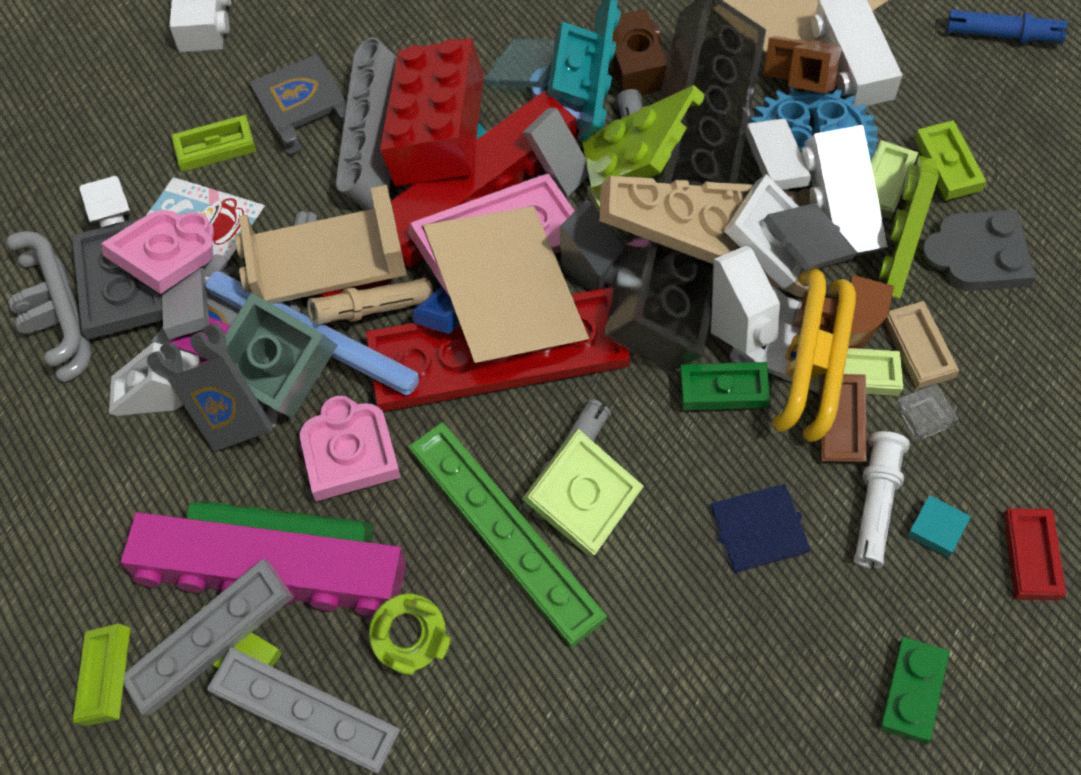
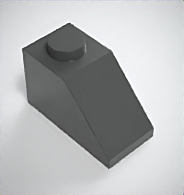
(589, 249)

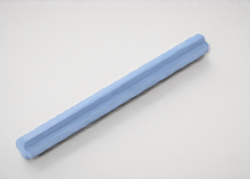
(348, 350)

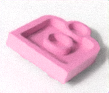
(162, 247)
(347, 448)

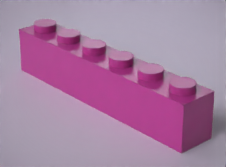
(217, 554)

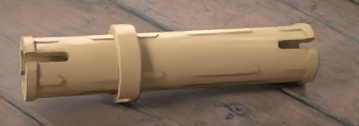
(355, 304)

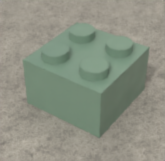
(277, 354)

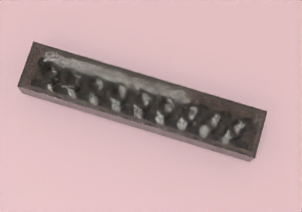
(660, 293)

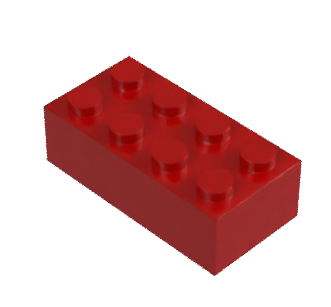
(433, 112)

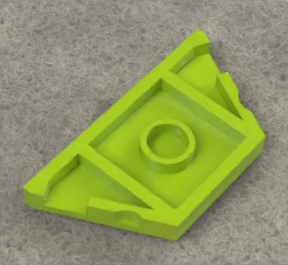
(639, 142)

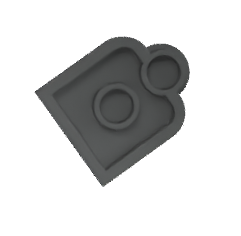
(981, 251)

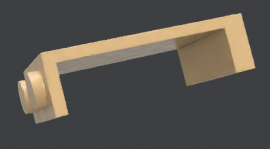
(321, 253)

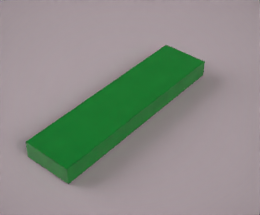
(281, 521)

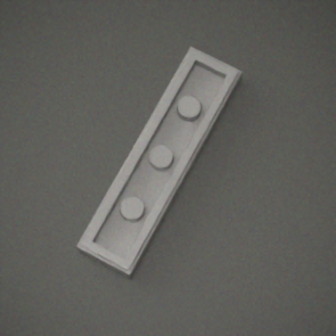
(206, 637)
(304, 711)

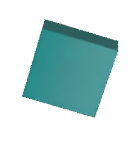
(939, 526)

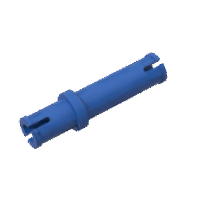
(1007, 26)

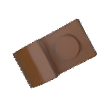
(803, 63)
(870, 311)

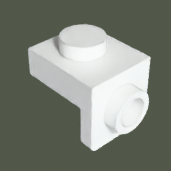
(105, 201)

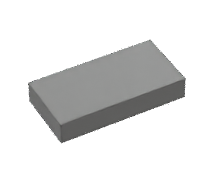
(557, 150)
(185, 306)

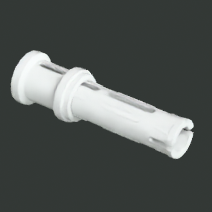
(883, 479)

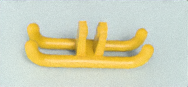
(818, 354)

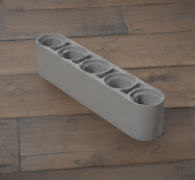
(369, 92)

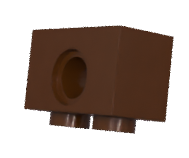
(638, 54)

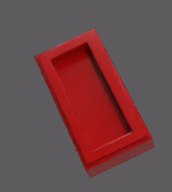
(1034, 554)

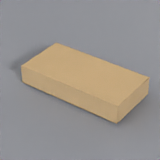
(920, 345)

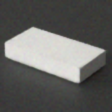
(778, 153)

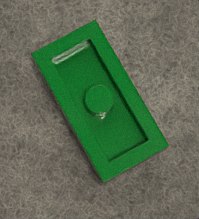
(724, 386)
(914, 691)

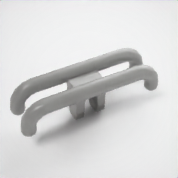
(50, 304)

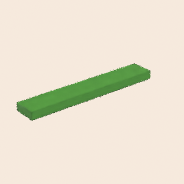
(508, 535)

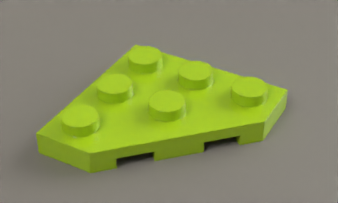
(908, 223)

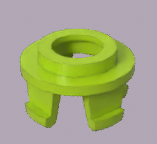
(430, 645)

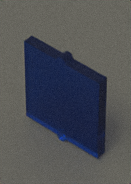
(760, 528)

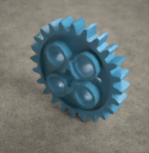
(828, 111)

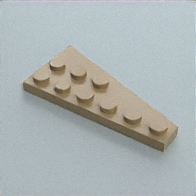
(682, 215)

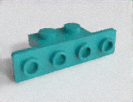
(582, 65)

